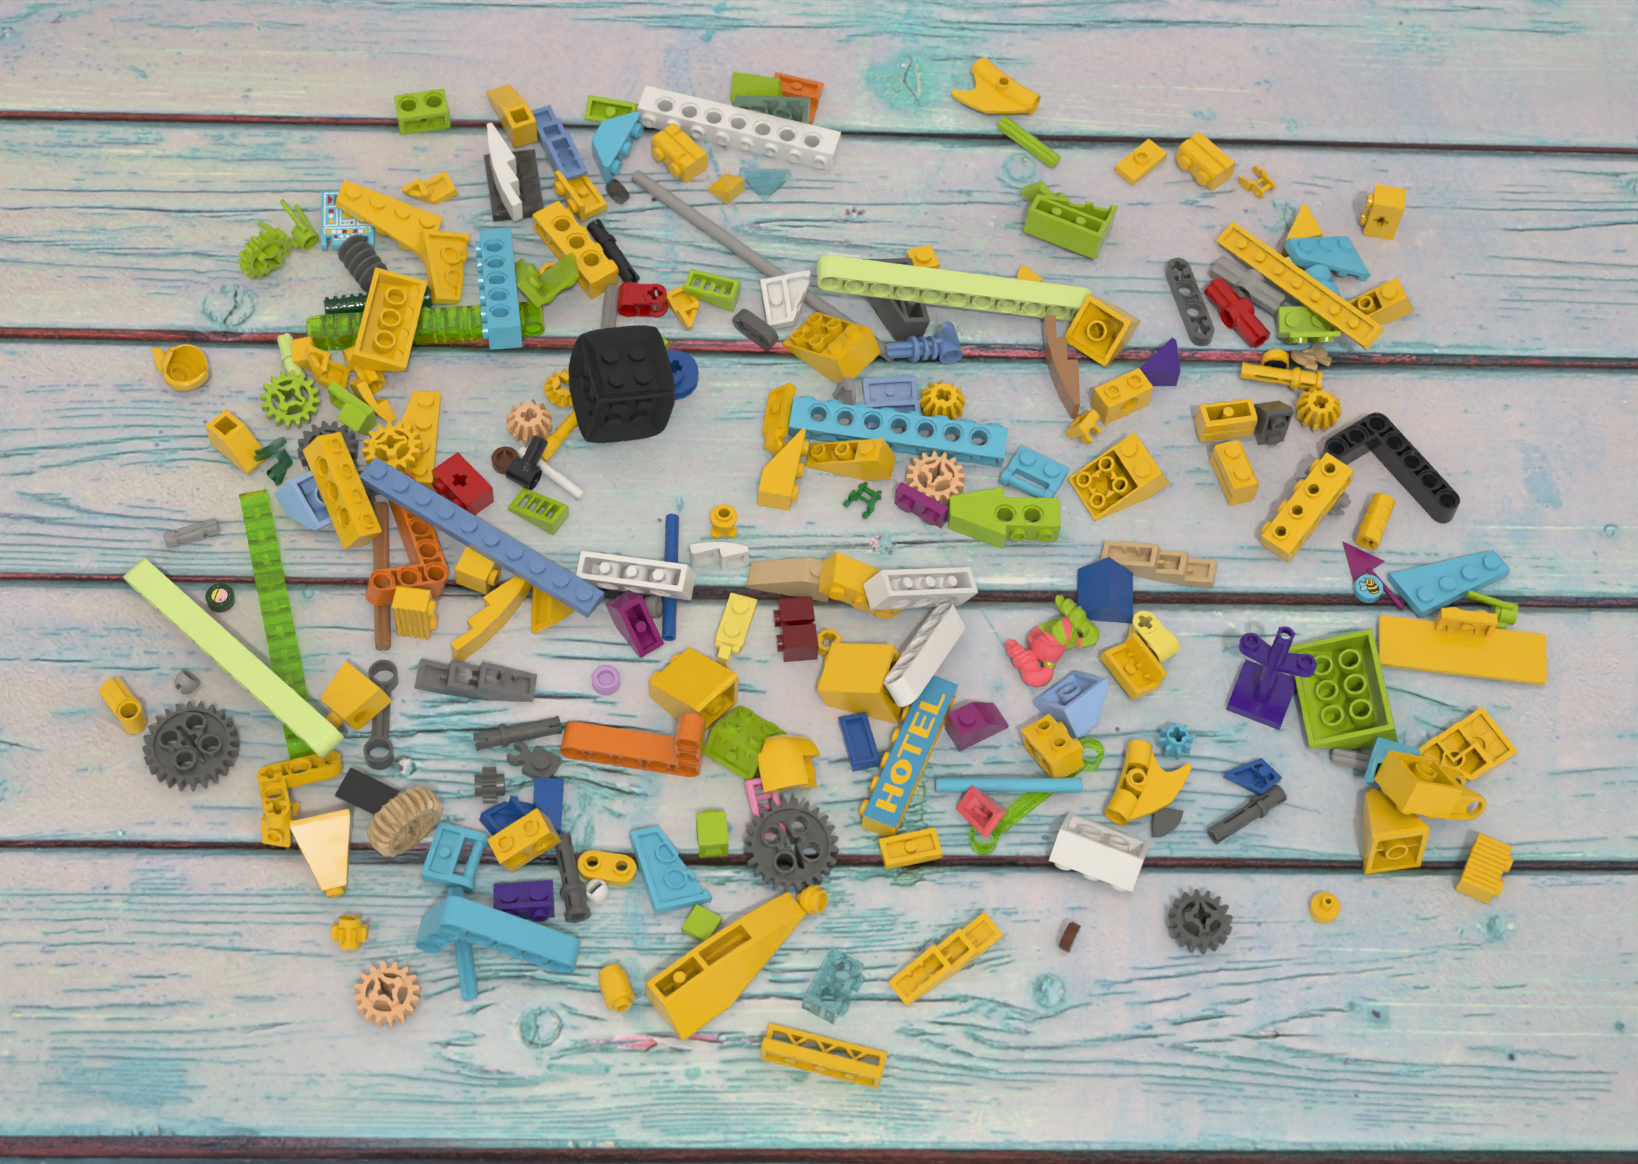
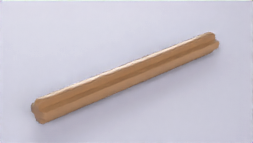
(381, 561)

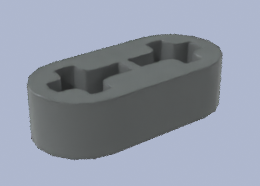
(755, 329)

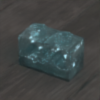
(828, 984)

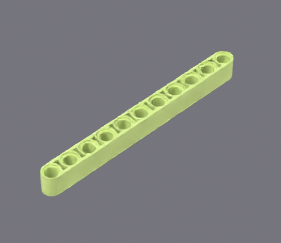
(949, 288)
(234, 658)

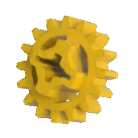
(394, 446)

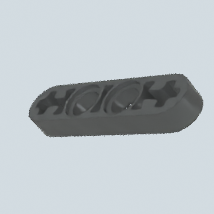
(1186, 302)

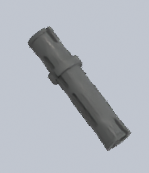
(521, 732)
(1256, 808)

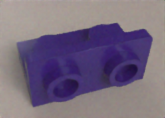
(526, 899)

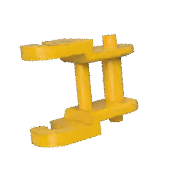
(1253, 186)

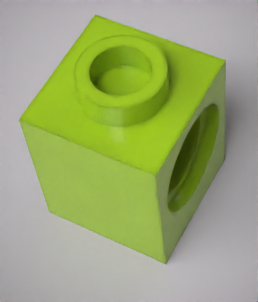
(712, 833)

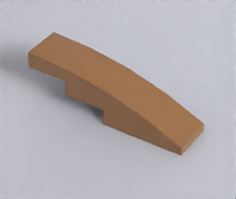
(1062, 371)

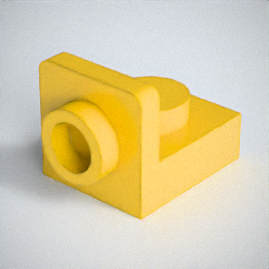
(282, 836)

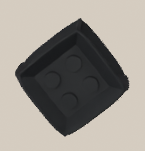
(621, 383)

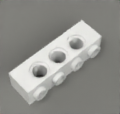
(636, 575)
(920, 588)

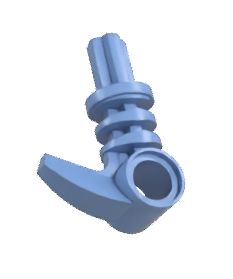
(942, 344)

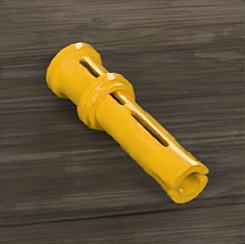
(1294, 378)

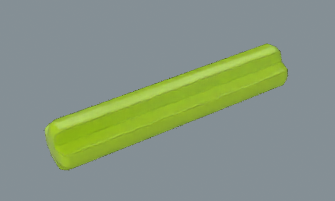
(1028, 142)

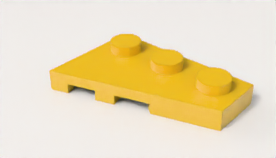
(444, 263)

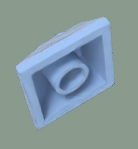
(304, 502)
(1074, 701)

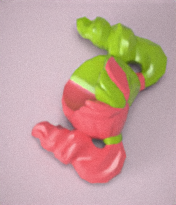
(1051, 641)

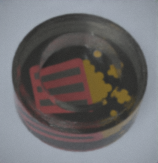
(617, 191)

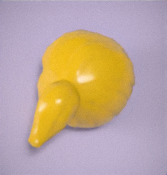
(182, 366)

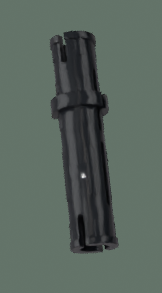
(612, 251)

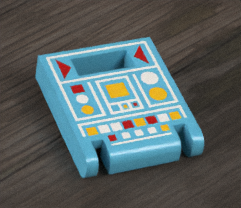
(340, 225)

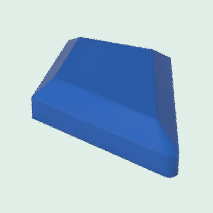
(1254, 776)

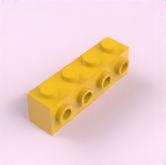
(1306, 507)

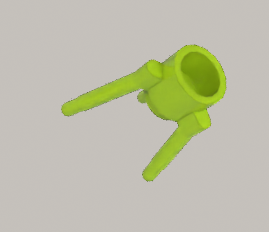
(303, 233)
(1506, 611)

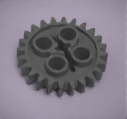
(167, 760)
(816, 837)

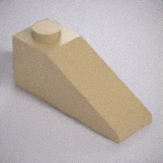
(788, 577)

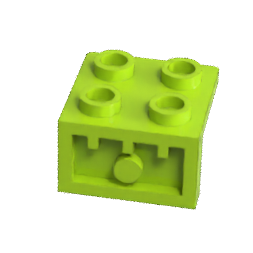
(544, 288)
(1300, 323)
(738, 740)

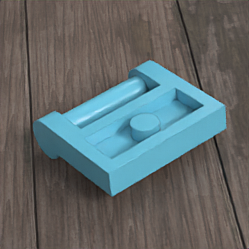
(1037, 469)
(446, 853)

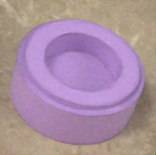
(606, 680)

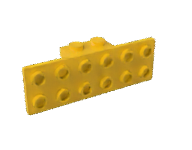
(1463, 646)

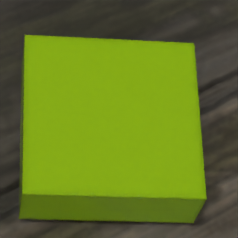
(701, 924)

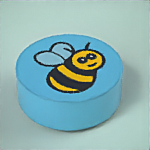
(1368, 588)

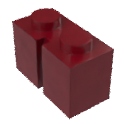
(797, 632)

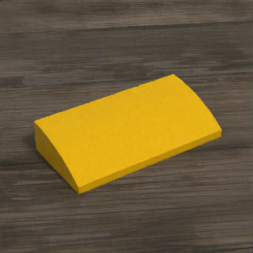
(388, 322)

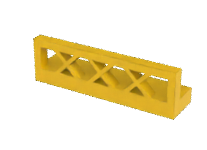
(822, 1061)

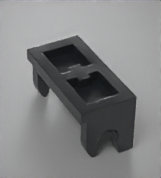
(365, 791)

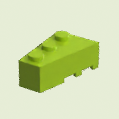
(1070, 224)

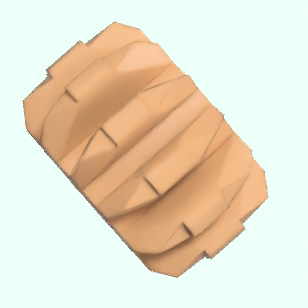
(529, 421)

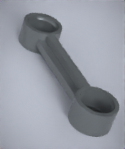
(381, 721)

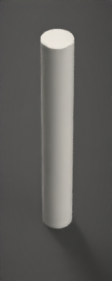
(558, 478)

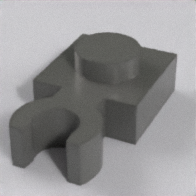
(535, 763)

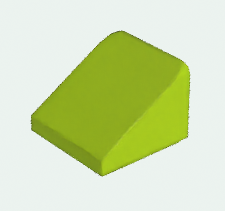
(354, 419)

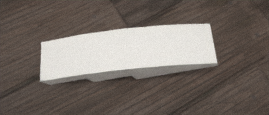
(504, 173)

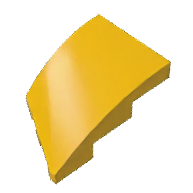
(1471, 746)

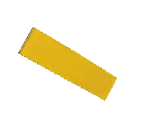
(498, 609)
(946, 959)

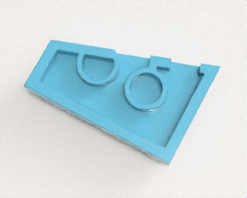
(1334, 252)
(664, 874)

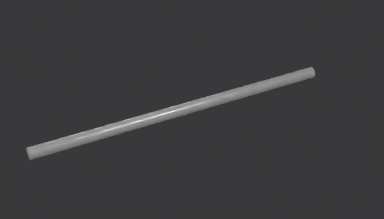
(735, 245)

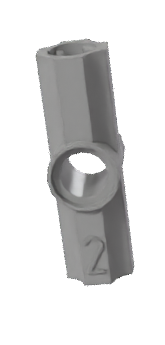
(1249, 285)

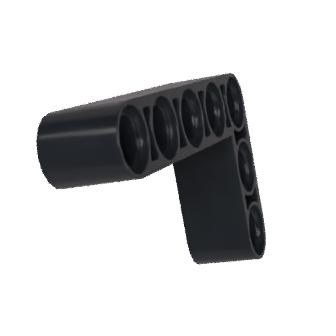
(1397, 462)

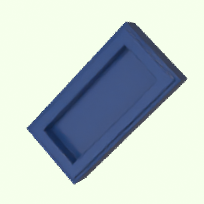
(859, 741)

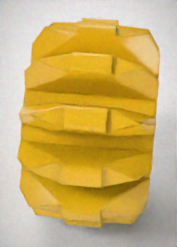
(942, 400)
(1318, 409)

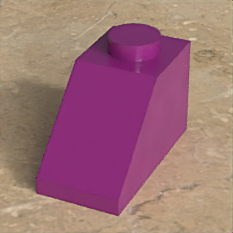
(635, 622)
(974, 724)

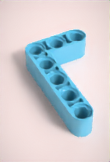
(498, 931)

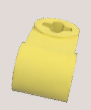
(1155, 636)

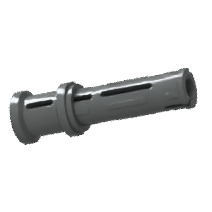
(572, 890)

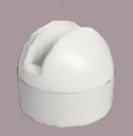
(600, 894)

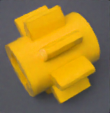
(349, 932)

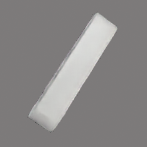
(924, 654)

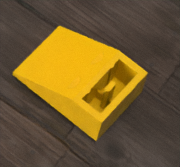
(833, 346)
(1119, 478)

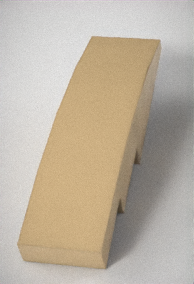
(1166, 566)

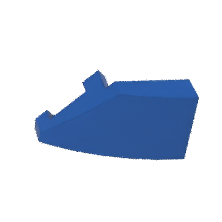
(549, 799)
(504, 814)

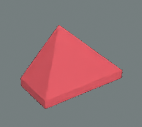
(981, 811)

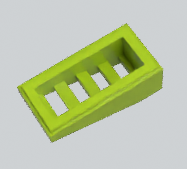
(719, 299)
(550, 525)

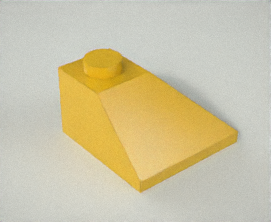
(1101, 329)

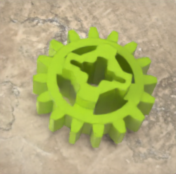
(264, 253)
(285, 410)

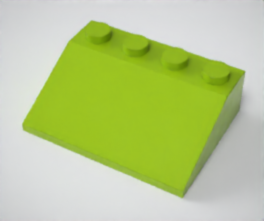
(1347, 694)

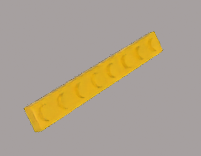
(1300, 285)

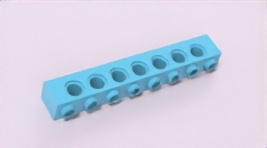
(908, 442)

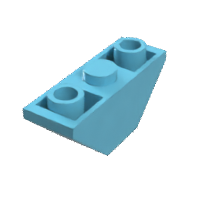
(615, 142)

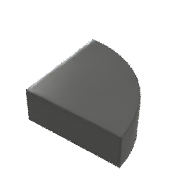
(1165, 821)

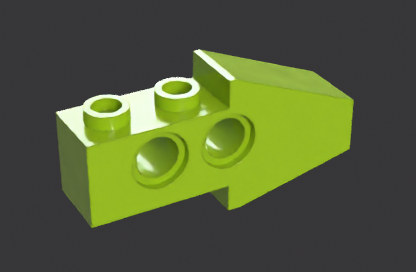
(980, 512)

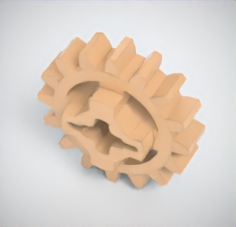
(925, 471)
(379, 1002)

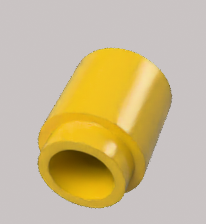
(616, 988)

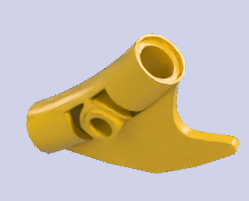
(997, 92)
(1143, 785)

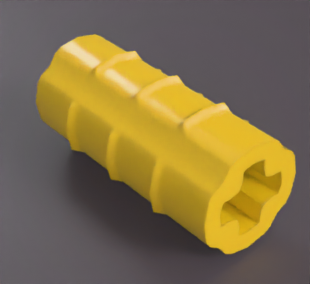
(1375, 521)

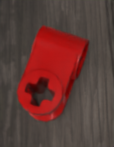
(639, 300)

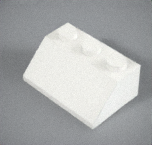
(1099, 852)

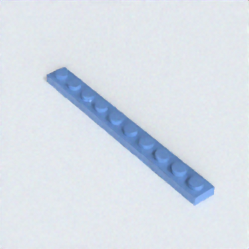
(482, 537)

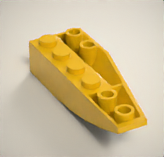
(722, 967)

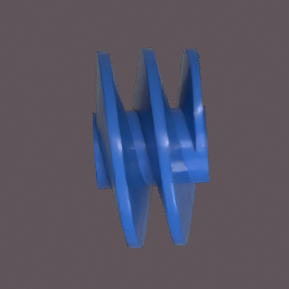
(684, 372)

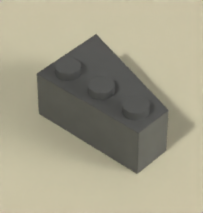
(900, 316)

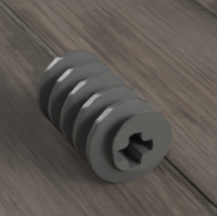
(360, 260)

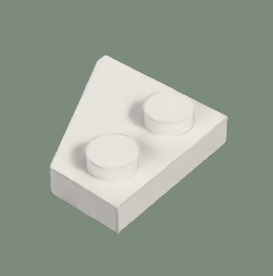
(784, 297)

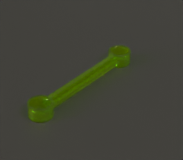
(1032, 800)

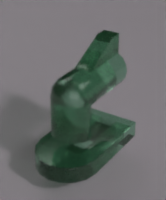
(278, 470)

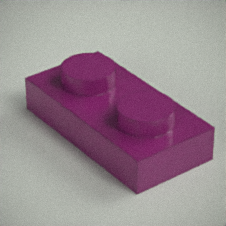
(923, 506)

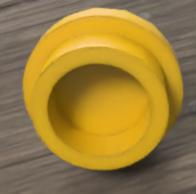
(813, 899)

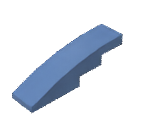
(558, 144)

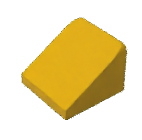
(727, 187)
(298, 351)

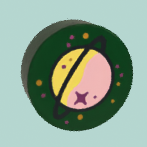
(220, 597)

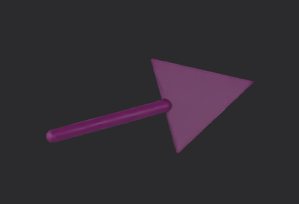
(1362, 563)

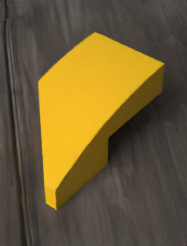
(433, 190)
(683, 306)
(326, 370)
(380, 405)

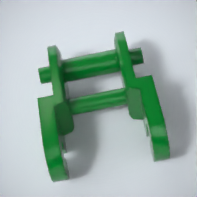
(854, 495)

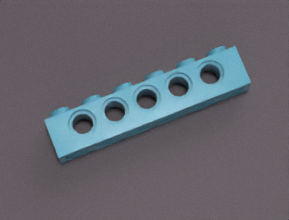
(499, 290)

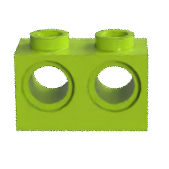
(422, 111)

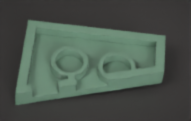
(785, 107)

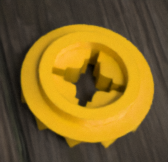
(553, 390)

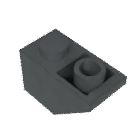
(1272, 422)

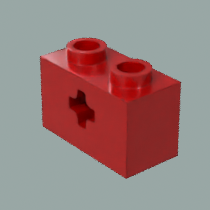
(462, 484)

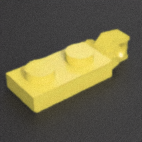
(734, 627)

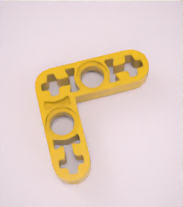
(281, 776)

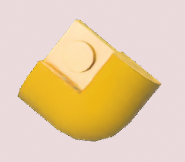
(787, 763)

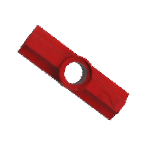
(1237, 313)

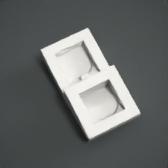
(727, 554)

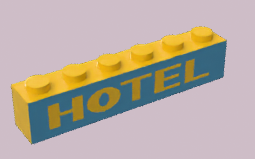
(908, 758)

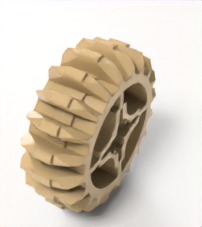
(404, 821)

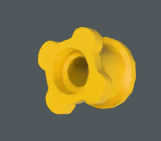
(723, 521)

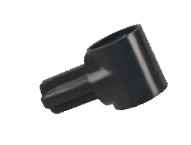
(525, 469)

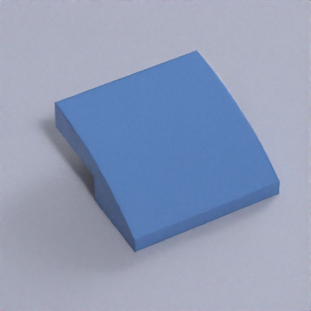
(891, 392)

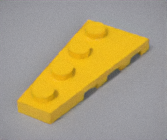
(387, 215)
(424, 417)

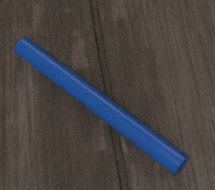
(670, 555)

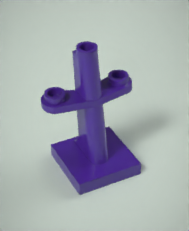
(1262, 690)

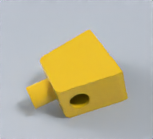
(353, 698)

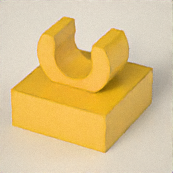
(1081, 426)

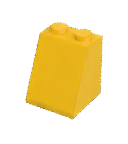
(855, 680)
(695, 686)

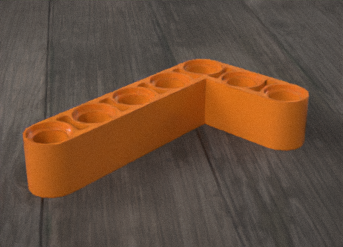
(424, 553)
(639, 750)

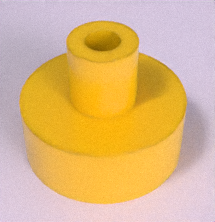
(1324, 908)

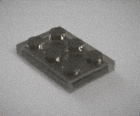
(528, 185)

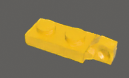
(778, 417)

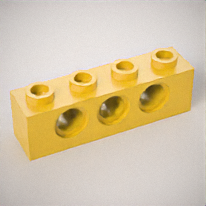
(564, 235)
(342, 490)

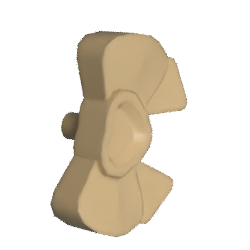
(1309, 356)

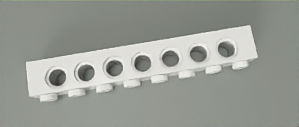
(740, 128)

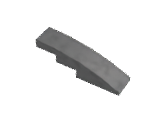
(476, 682)

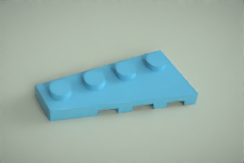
(1444, 582)

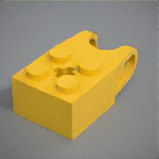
(1427, 788)

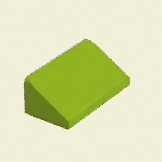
(754, 85)
(603, 108)

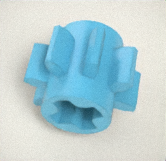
(1175, 740)

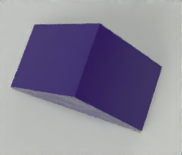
(1163, 366)

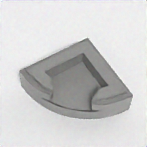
(846, 391)

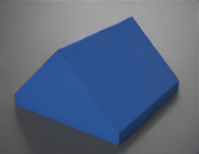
(1106, 591)

